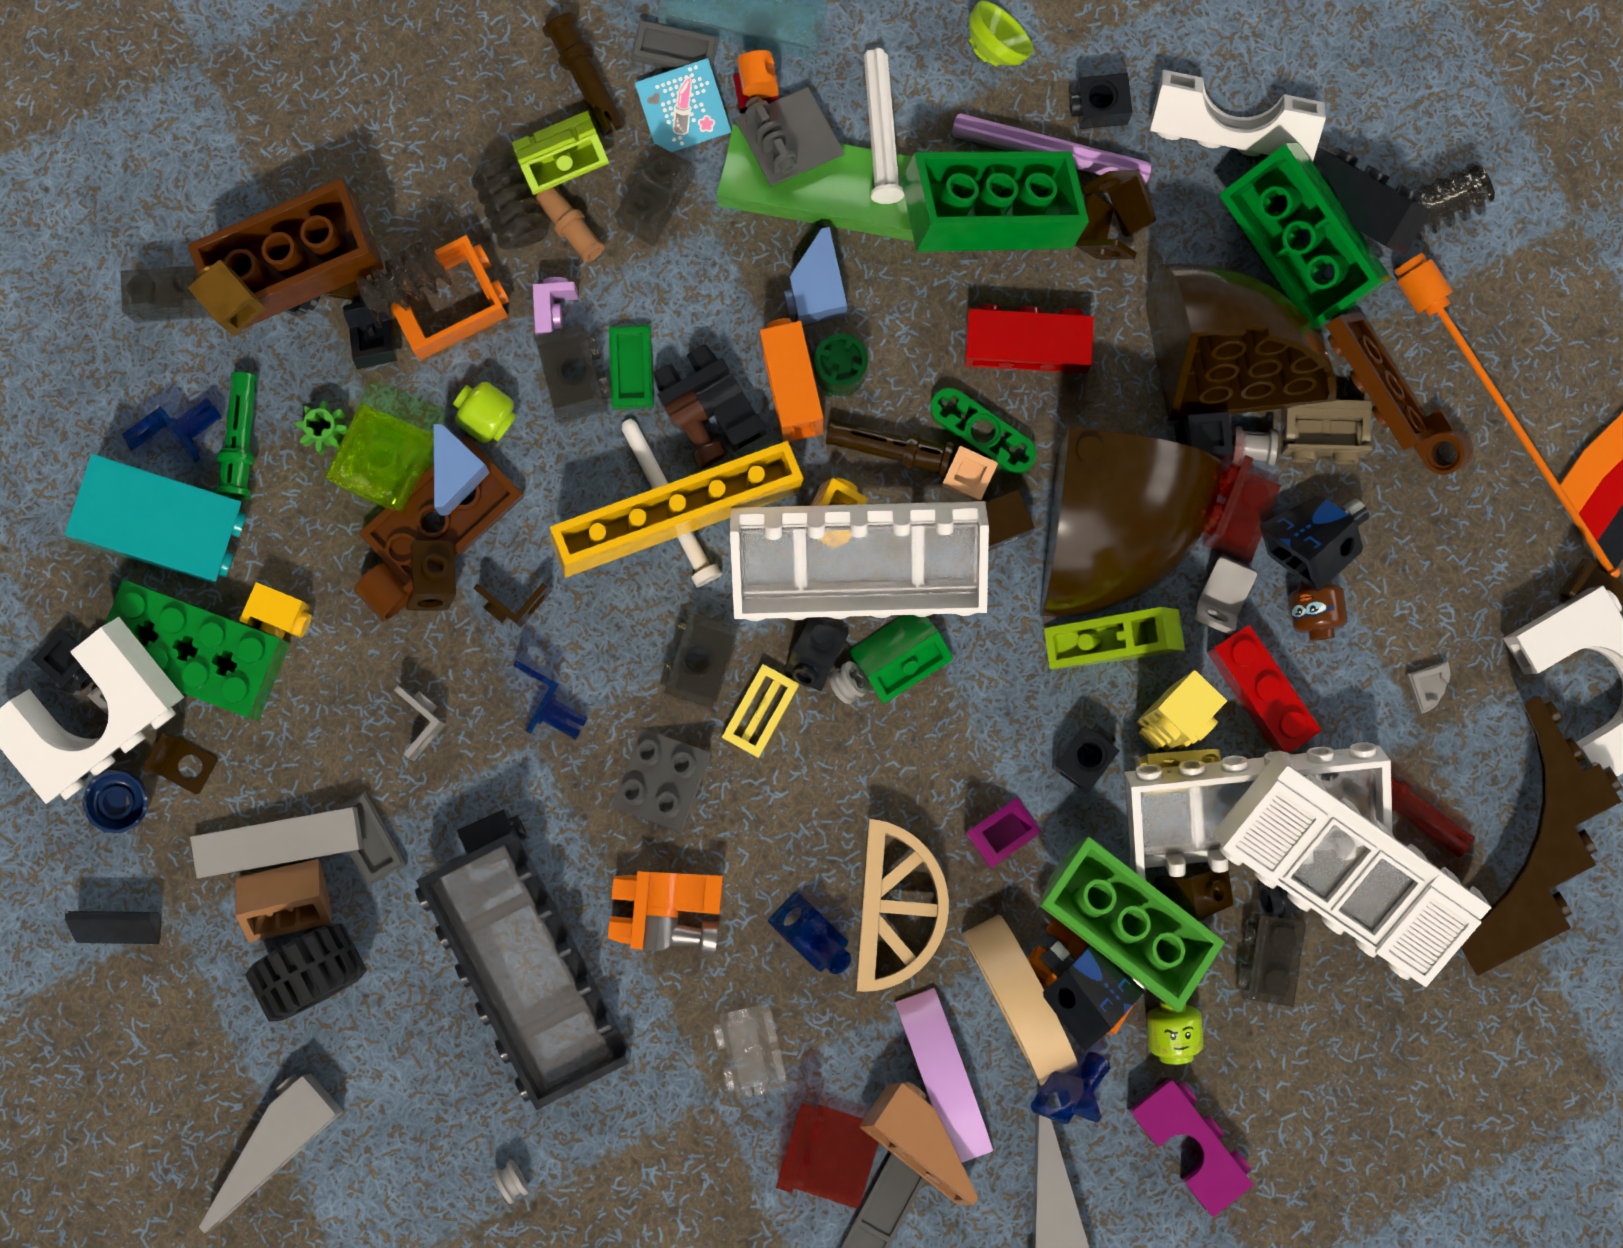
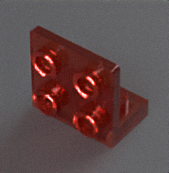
(1244, 506)
(828, 1155)

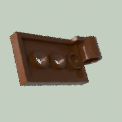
(1393, 399)
(391, 533)

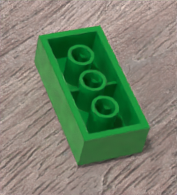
(994, 201)
(1278, 235)
(215, 637)

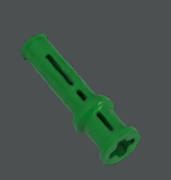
(236, 455)

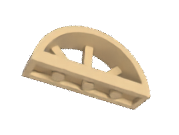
(872, 906)
(1020, 998)

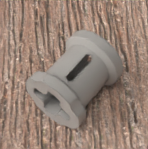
(1258, 445)

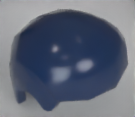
(106, 801)

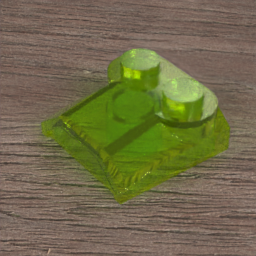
(381, 458)

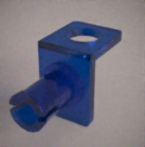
(182, 429)
(550, 710)
(812, 936)
(1074, 1093)

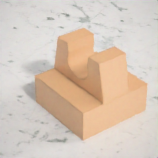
(969, 474)

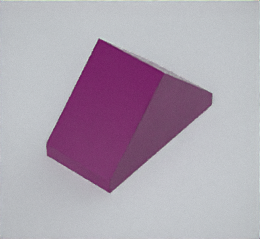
(1002, 833)

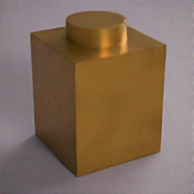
(226, 297)

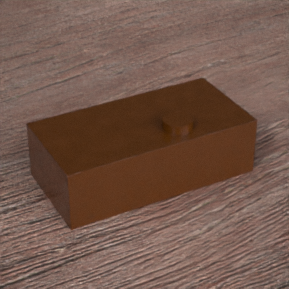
(296, 248)

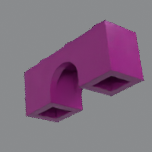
(1217, 1174)

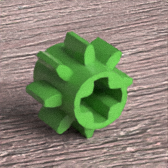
(315, 418)

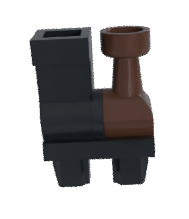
(708, 394)

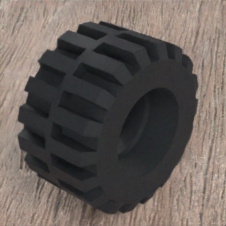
(305, 972)

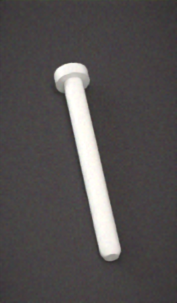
(704, 571)

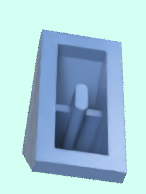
(455, 470)

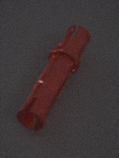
(1429, 818)

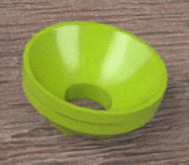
(998, 36)

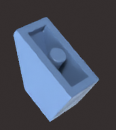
(817, 283)

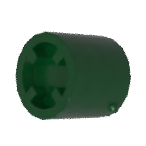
(840, 364)

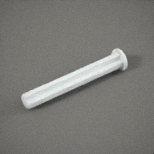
(881, 128)

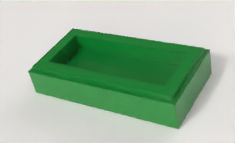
(631, 367)

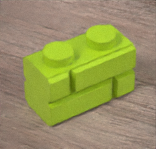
(560, 152)

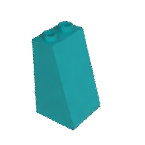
(154, 520)

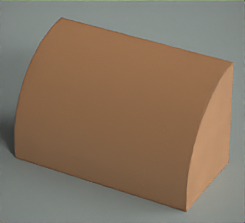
(282, 900)

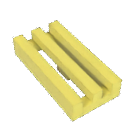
(743, 742)

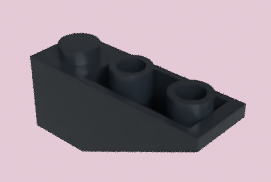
(1372, 206)

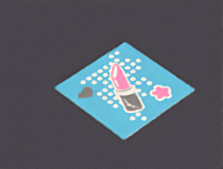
(683, 106)

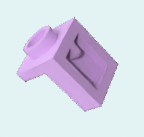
(546, 313)

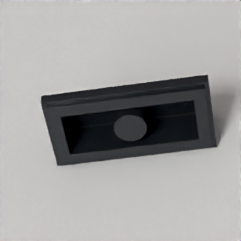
(114, 927)

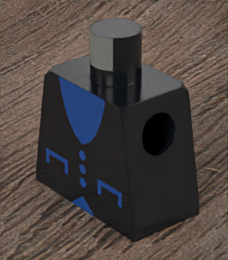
(1316, 538)
(1088, 992)

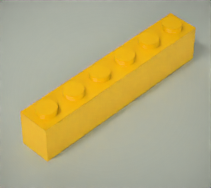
(675, 509)

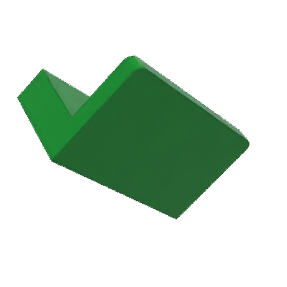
(901, 655)

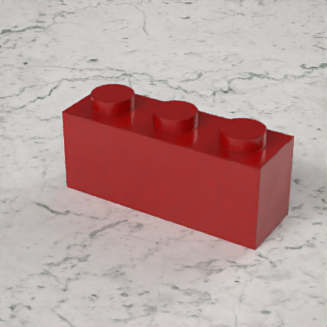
(1028, 339)
(1264, 691)

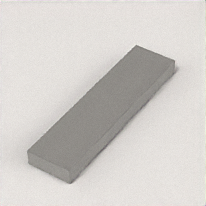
(276, 842)

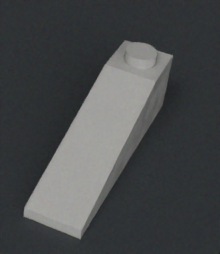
(283, 1131)
(1054, 1206)

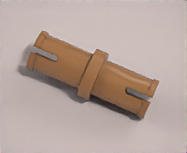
(570, 224)

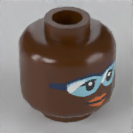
(1318, 611)

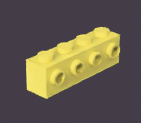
(1181, 714)

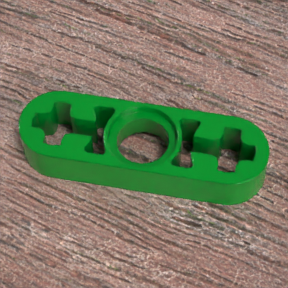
(981, 414)

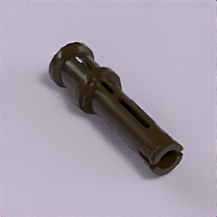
(576, 57)
(910, 451)

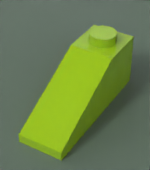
(1115, 638)

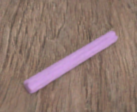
(1021, 140)

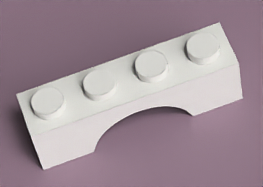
(1187, 112)

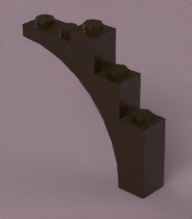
(1570, 795)

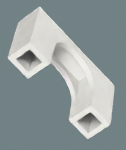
(1587, 622)
(135, 697)

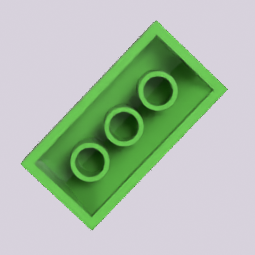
(1130, 922)

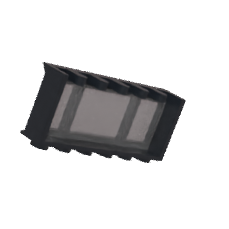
(523, 969)

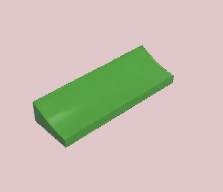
(827, 195)

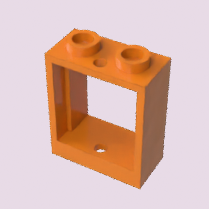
(450, 256)
(791, 380)

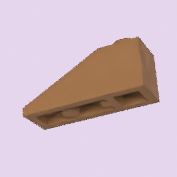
(917, 1137)

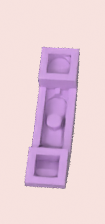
(944, 1073)

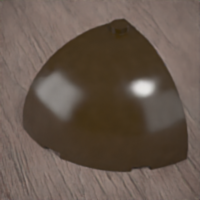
(1232, 344)
(1122, 517)

